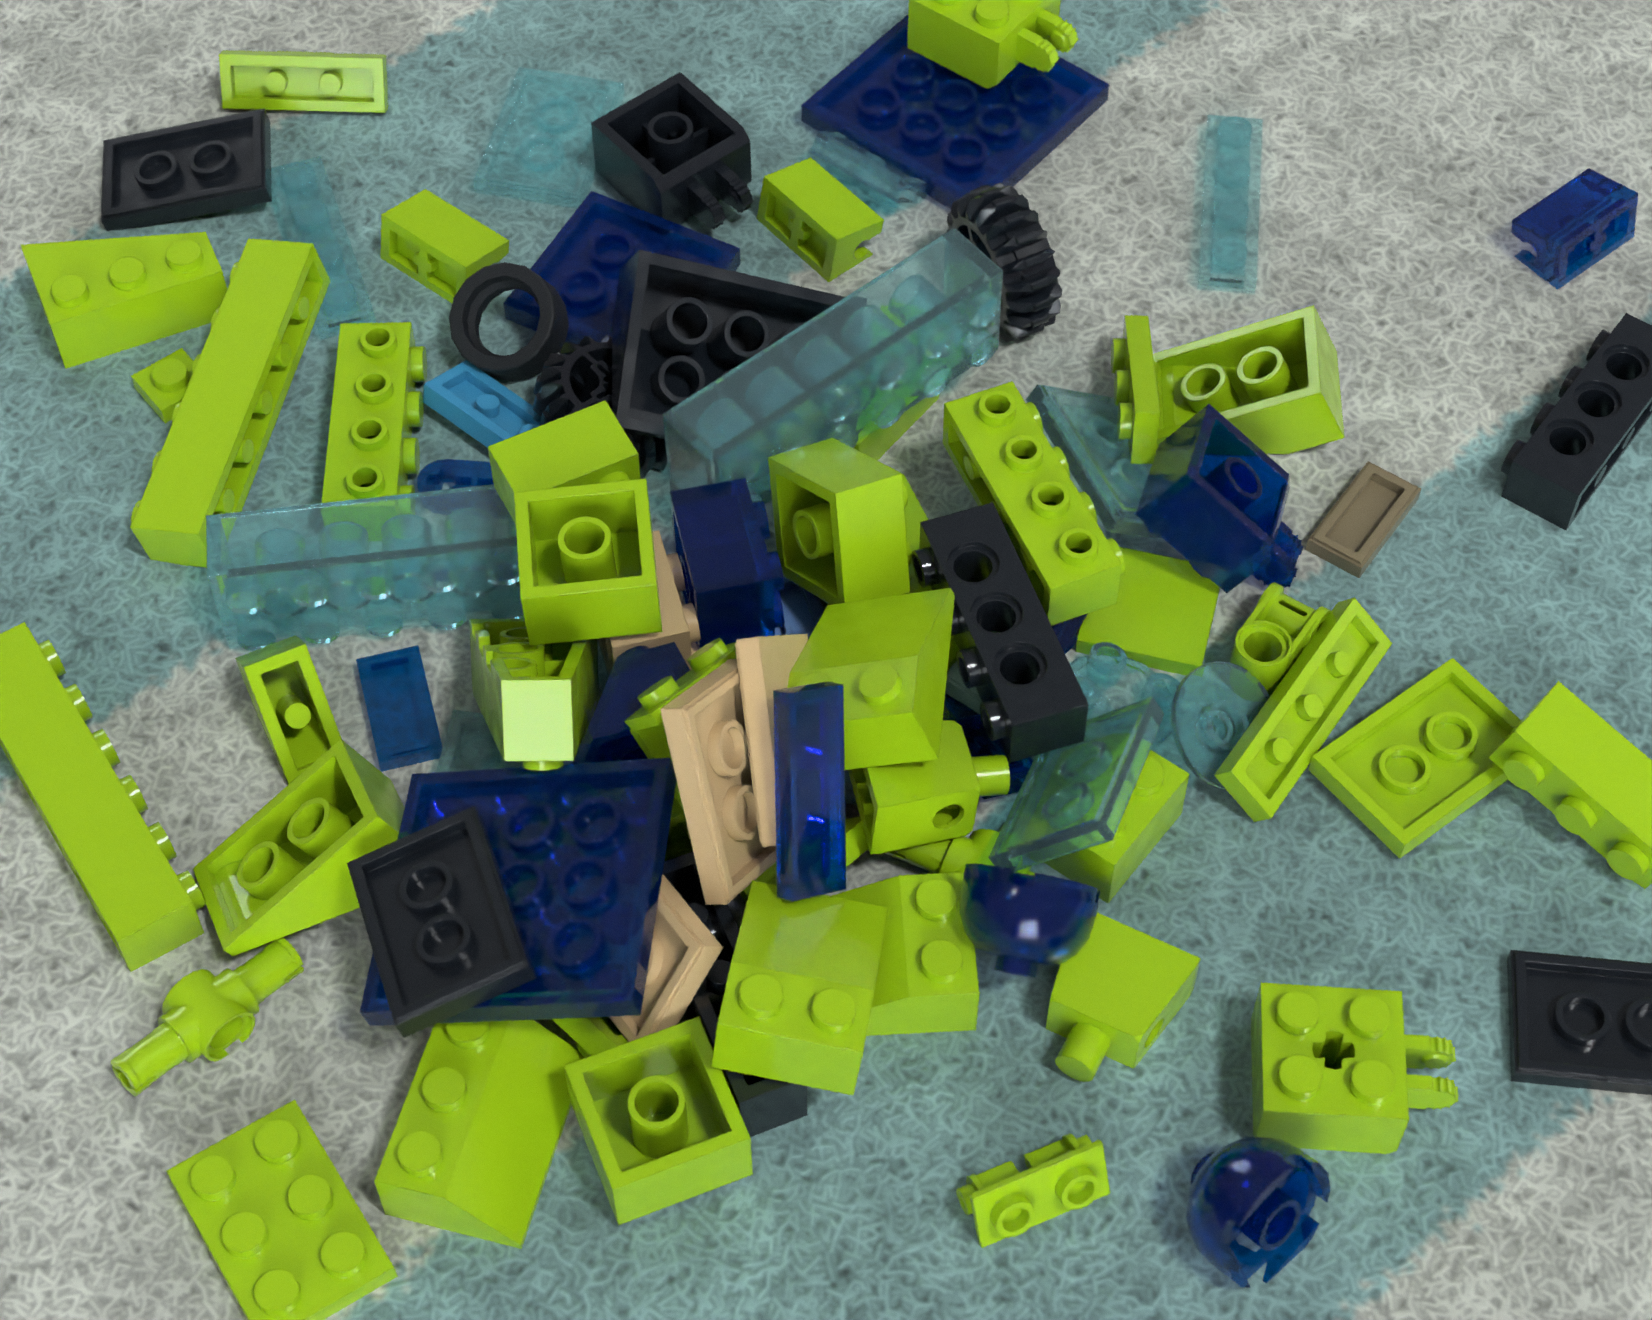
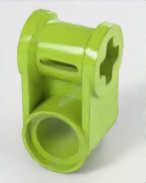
(1275, 636)

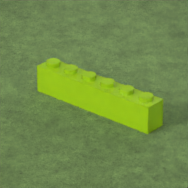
(231, 399)
(89, 808)

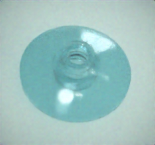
(1218, 698)

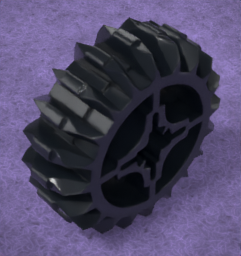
(1012, 237)
(581, 378)

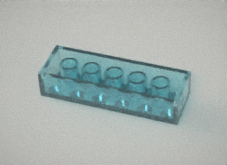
(843, 368)
(363, 566)

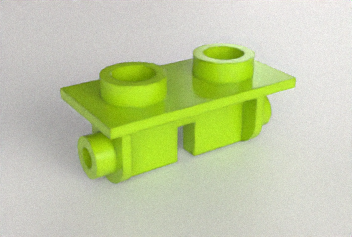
(1058, 1180)

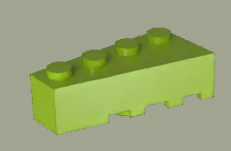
(532, 695)

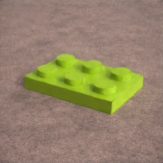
(1419, 757)
(281, 1221)

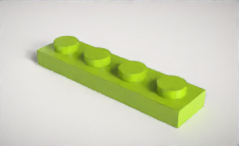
(1303, 710)

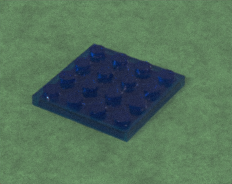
(947, 125)
(581, 872)

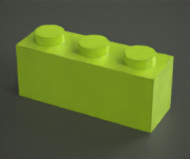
(1586, 778)

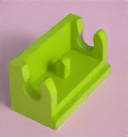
(817, 217)
(438, 243)

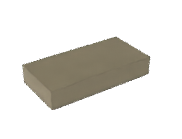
(1363, 519)

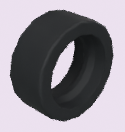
(474, 298)

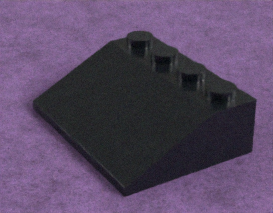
(690, 325)

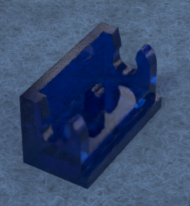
(1576, 226)

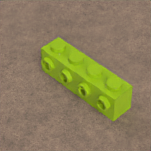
(374, 412)
(1053, 527)

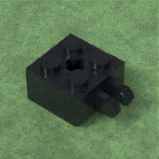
(675, 154)

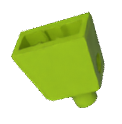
(928, 798)
(1116, 997)

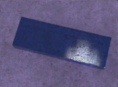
(809, 790)

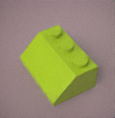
(478, 1129)

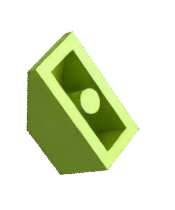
(289, 703)

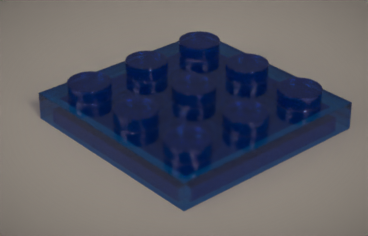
(588, 256)

